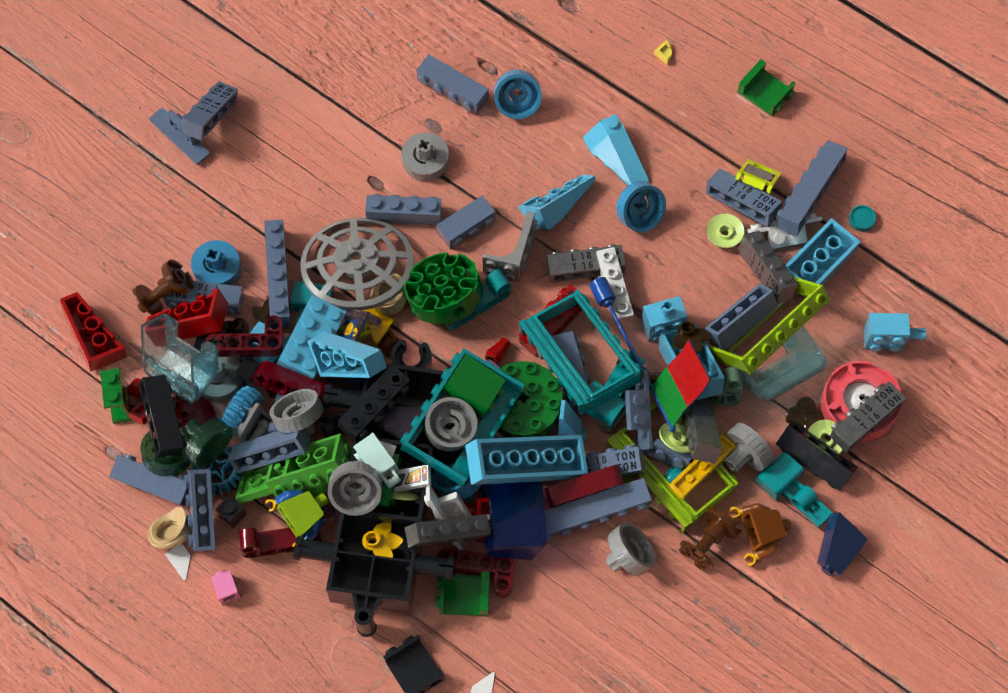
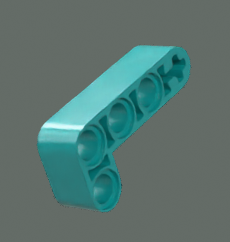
(494, 291)

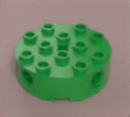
(443, 288)
(542, 401)

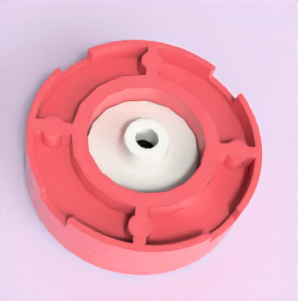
(849, 386)

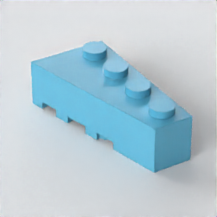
(344, 357)

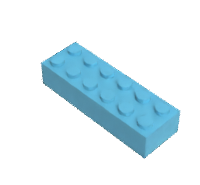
(526, 459)

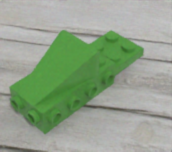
(302, 472)

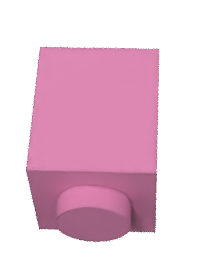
(225, 586)

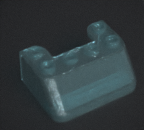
(798, 365)
(184, 366)

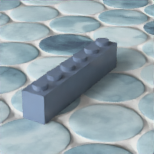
(811, 187)
(277, 271)
(596, 508)

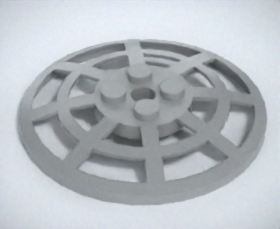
(357, 268)

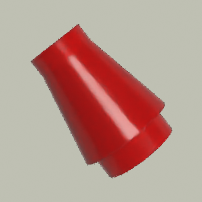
(498, 351)

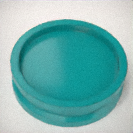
(862, 218)

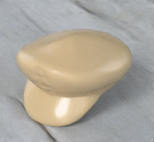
(393, 306)
(169, 529)

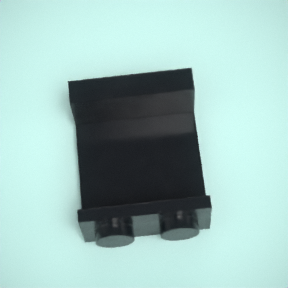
(413, 666)

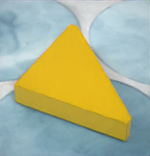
(378, 332)

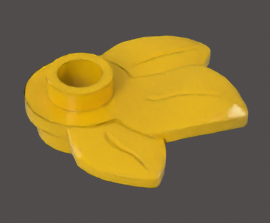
(385, 541)

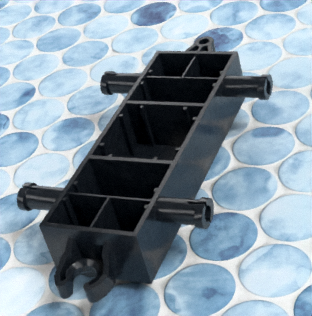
(356, 573)

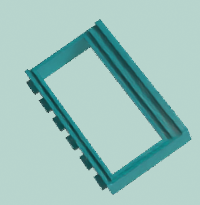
(561, 366)
(485, 430)

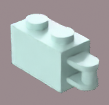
(373, 453)

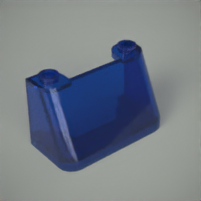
(516, 519)

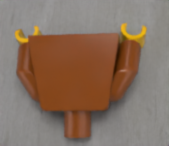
(763, 529)

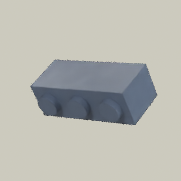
(466, 222)

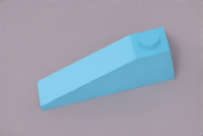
(613, 146)
(558, 202)
(570, 422)

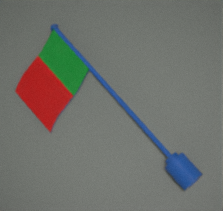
(679, 382)

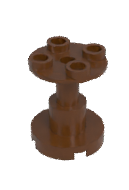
(172, 281)
(719, 526)

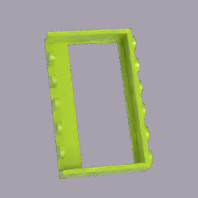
(815, 300)
(659, 484)

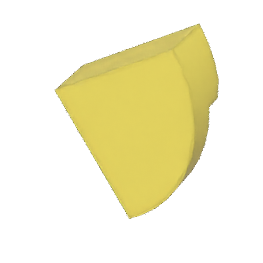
(664, 52)

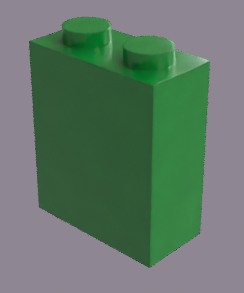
(475, 385)

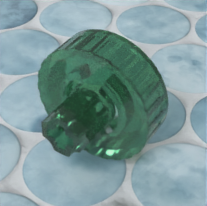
(206, 440)
(163, 465)

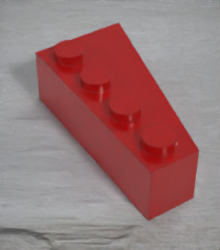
(200, 316)
(92, 336)

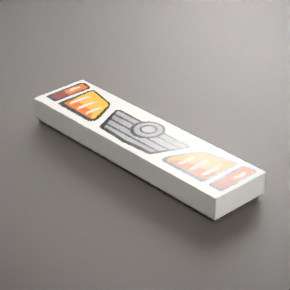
(413, 478)

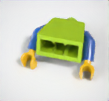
(301, 511)

